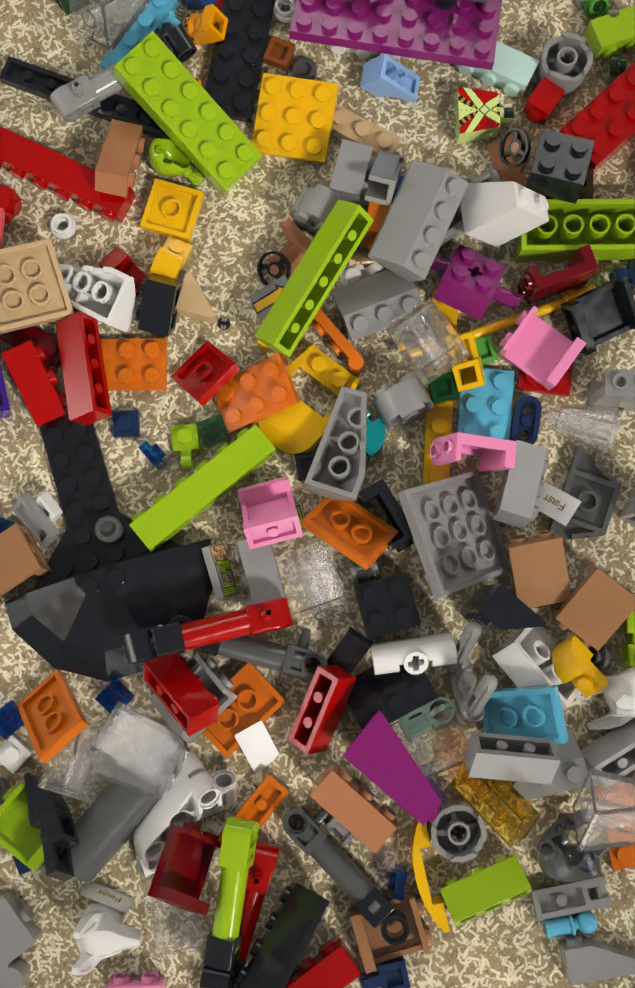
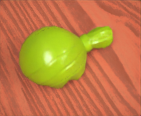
(171, 162)

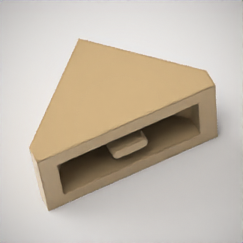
(193, 302)

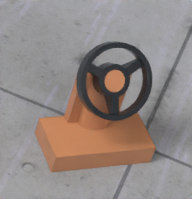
(511, 155)
(288, 257)

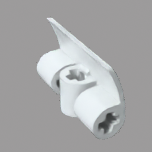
(436, 648)

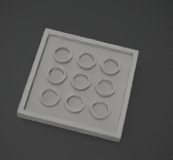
(455, 532)

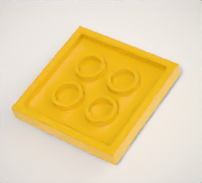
(295, 118)

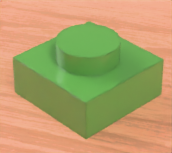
(486, 349)

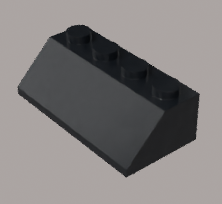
(500, 609)
(285, 939)

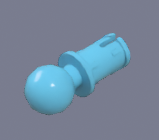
(584, 922)

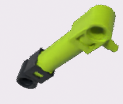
(225, 939)

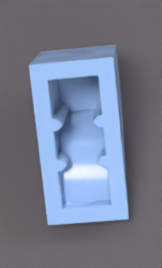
(389, 78)

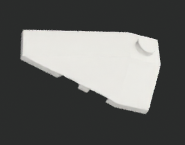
(101, 294)

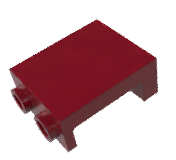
(579, 272)
(184, 868)

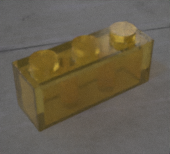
(497, 805)

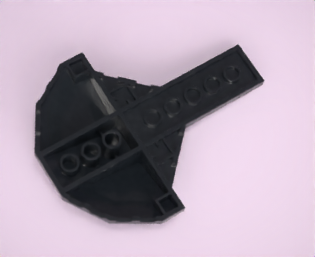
(96, 586)

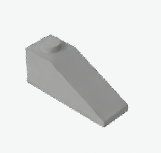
(593, 960)

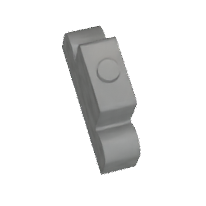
(16, 935)

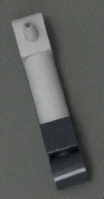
(86, 92)

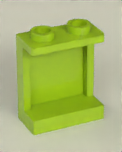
(16, 832)

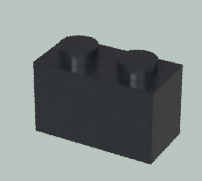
(158, 306)

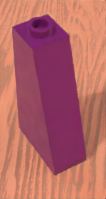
(390, 766)

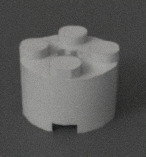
(565, 62)
(313, 207)
(402, 403)
(471, 835)

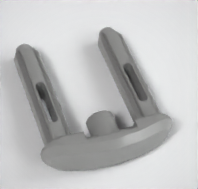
(469, 698)

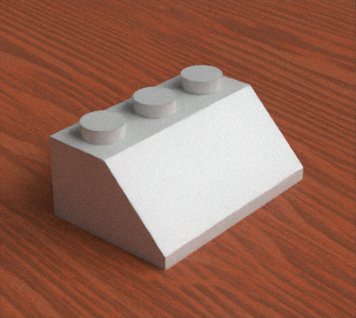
(529, 663)

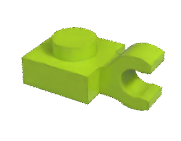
(185, 441)

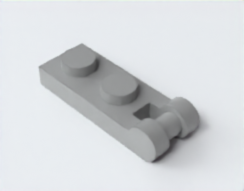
(570, 898)

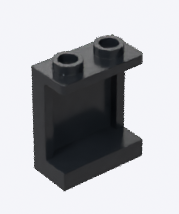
(601, 313)
(392, 510)

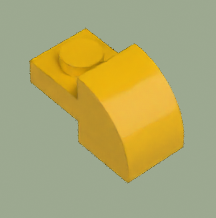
(171, 258)
(469, 372)
(573, 664)

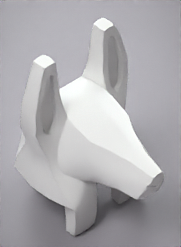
(620, 699)
(102, 935)

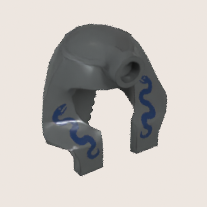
(562, 860)

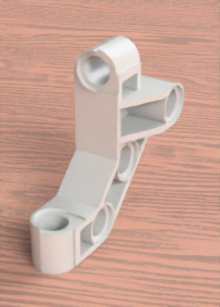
(190, 799)

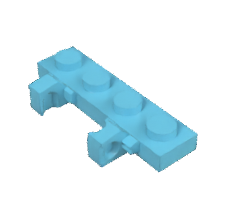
(155, 18)

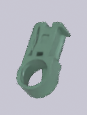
(422, 719)

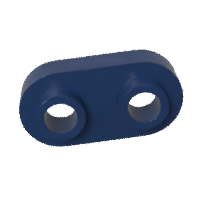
(524, 422)

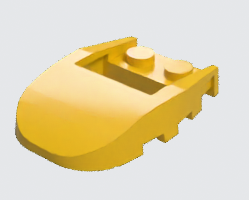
(300, 427)

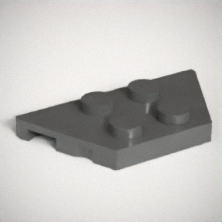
(597, 494)

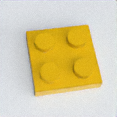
(172, 210)

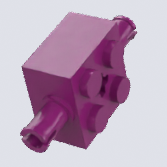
(471, 282)

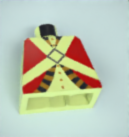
(479, 115)

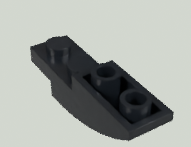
(58, 830)

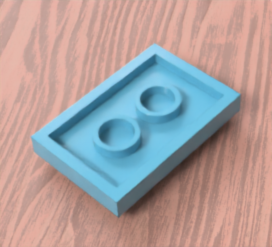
(488, 407)
(526, 713)

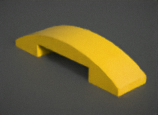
(434, 905)

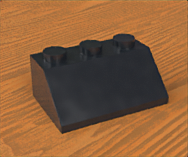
(389, 693)

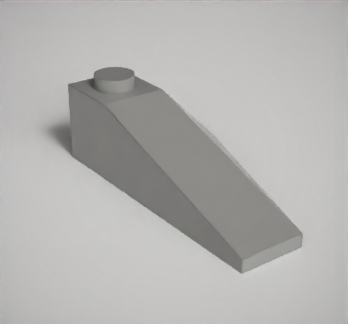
(341, 455)

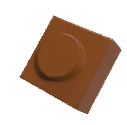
(279, 53)

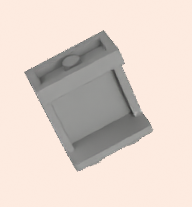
(616, 389)
(212, 681)

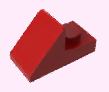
(122, 262)

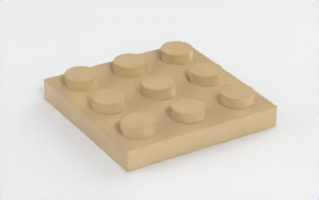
(31, 287)

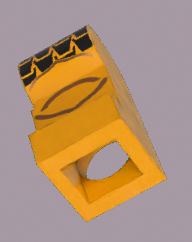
(202, 25)

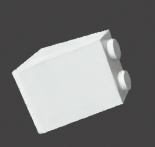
(501, 211)

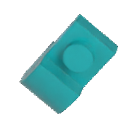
(374, 436)

